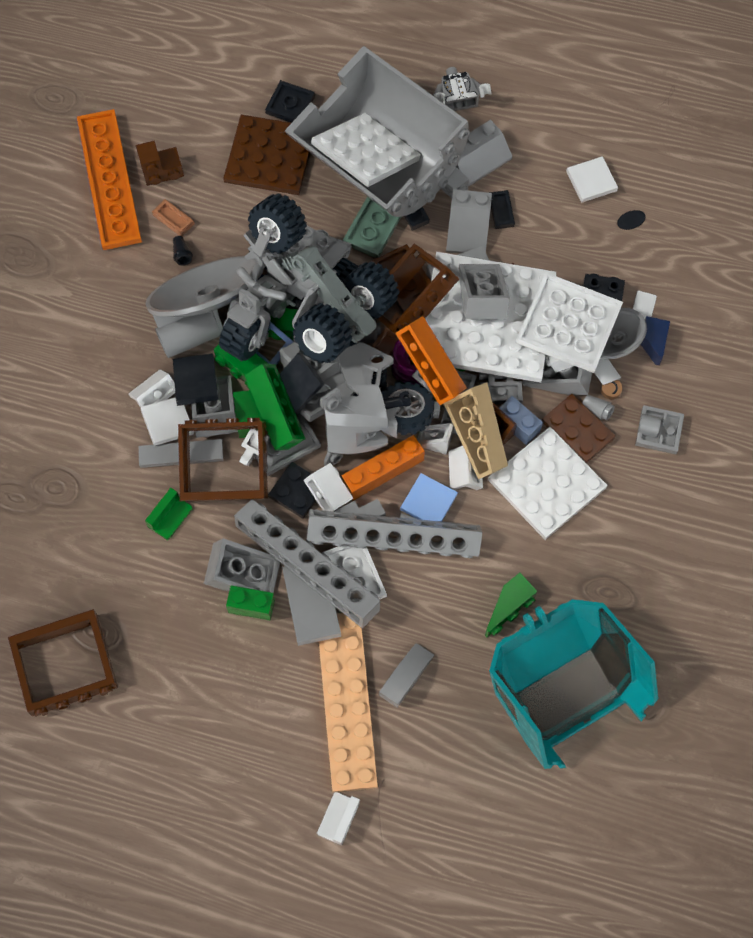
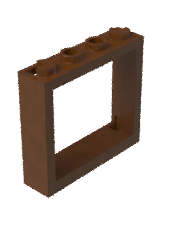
(431, 295)
(213, 425)
(51, 631)

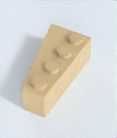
(478, 429)

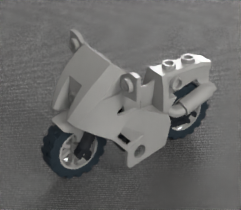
(358, 407)

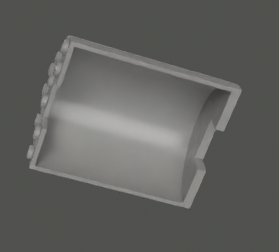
(406, 111)

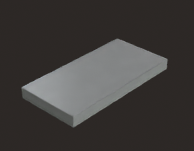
(312, 614)

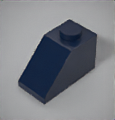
(655, 338)

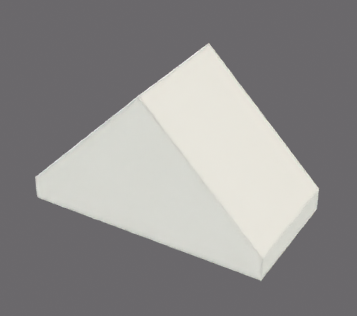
(436, 437)

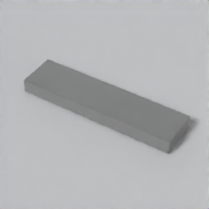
(168, 453)

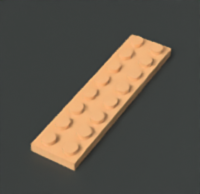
(347, 709)

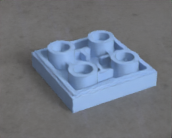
(428, 499)

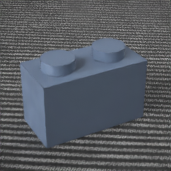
(527, 423)

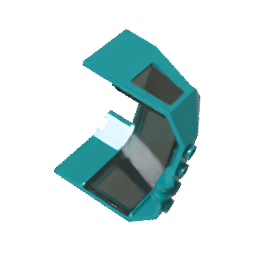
(569, 674)

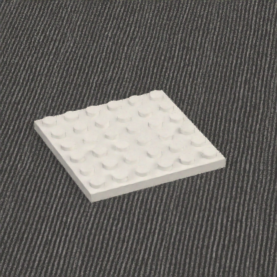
(488, 343)

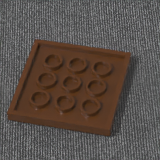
(266, 156)

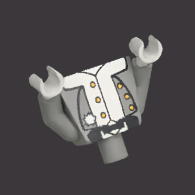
(459, 90)

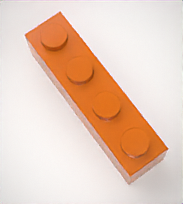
(431, 360)
(383, 467)

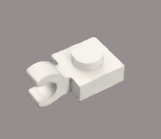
(251, 446)

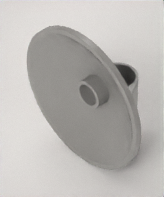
(189, 303)

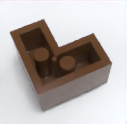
(159, 165)

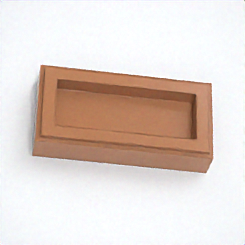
(173, 217)

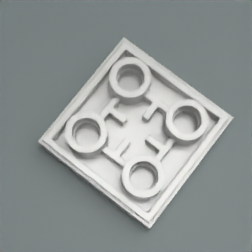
(592, 179)
(163, 420)

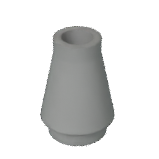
(601, 408)

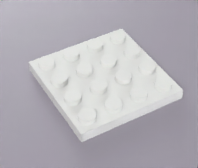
(365, 149)
(569, 322)
(547, 483)

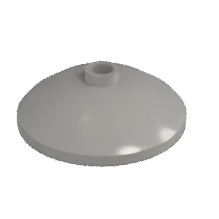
(626, 334)

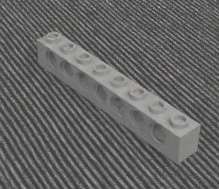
(385, 525)
(359, 612)

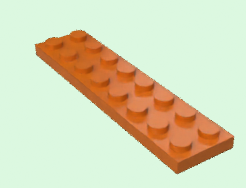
(109, 180)

